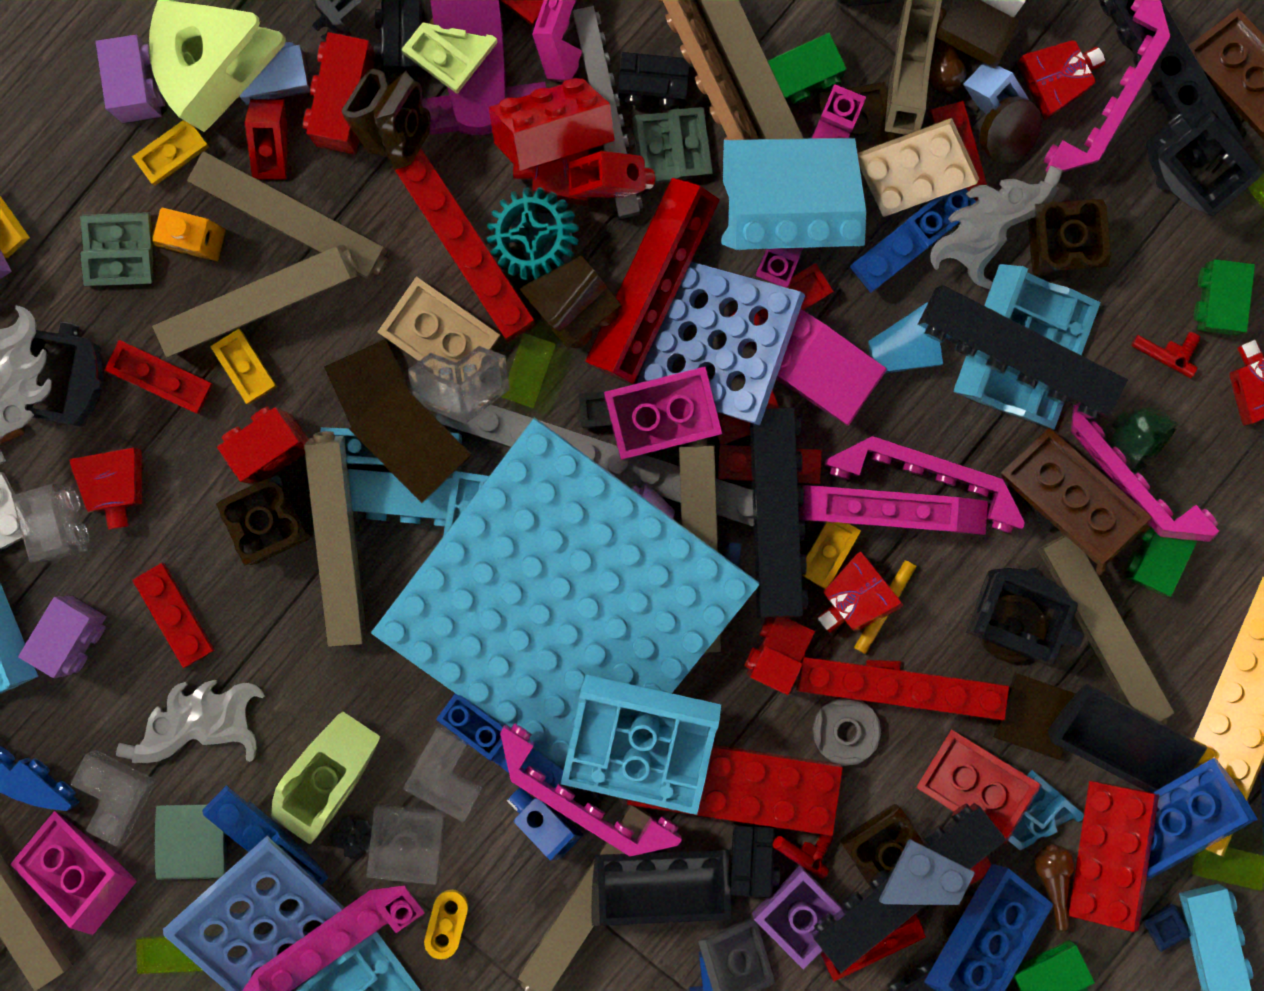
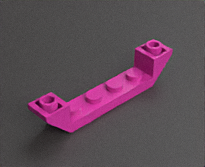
(1150, 15)
(558, 57)
(835, 122)
(894, 509)
(1001, 510)
(1192, 525)
(654, 836)
(336, 937)

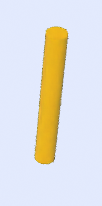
(897, 586)

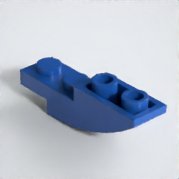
(909, 240)
(484, 735)
(31, 783)
(250, 825)

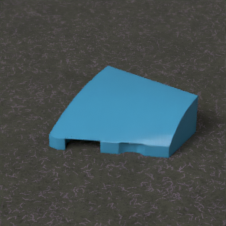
(906, 345)
(1043, 815)

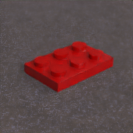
(972, 775)

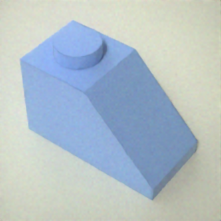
(282, 77)
(992, 85)

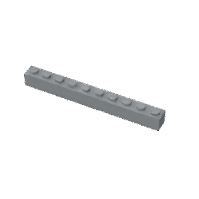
(601, 80)

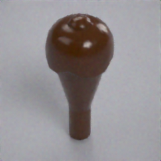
(946, 69)
(1054, 867)

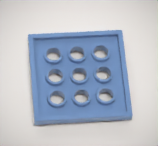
(771, 337)
(264, 906)

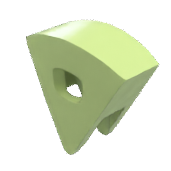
(207, 57)
(323, 777)

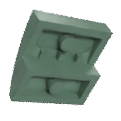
(673, 143)
(117, 249)
(188, 844)

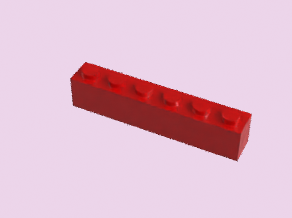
(465, 247)
(653, 279)
(902, 688)

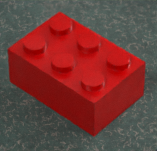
(342, 67)
(551, 123)
(264, 445)

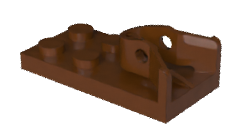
(1234, 65)
(1076, 498)

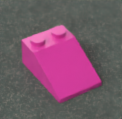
(828, 369)
(662, 413)
(73, 874)

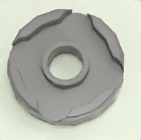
(854, 750)

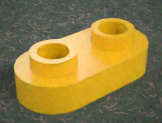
(446, 923)

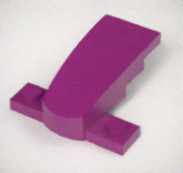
(488, 85)

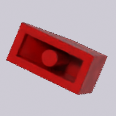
(267, 138)

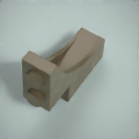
(911, 66)

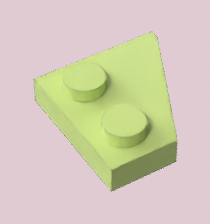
(448, 53)

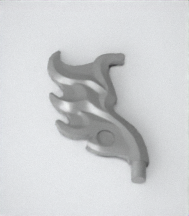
(986, 222)
(19, 374)
(199, 716)

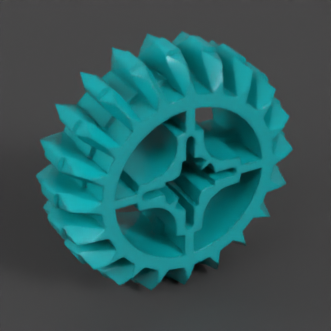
(530, 219)

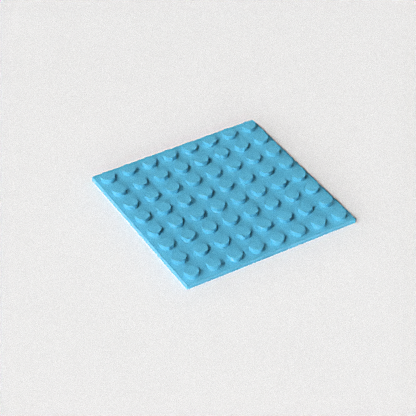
(560, 580)

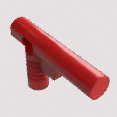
(1171, 352)
(807, 854)

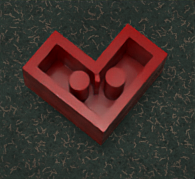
(779, 654)

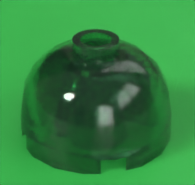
(1142, 435)

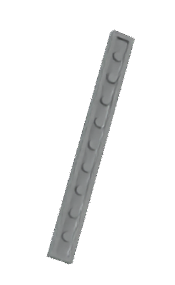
(506, 427)

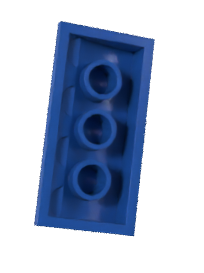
(1195, 815)
(991, 935)

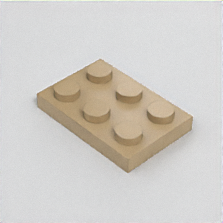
(917, 167)
(434, 324)

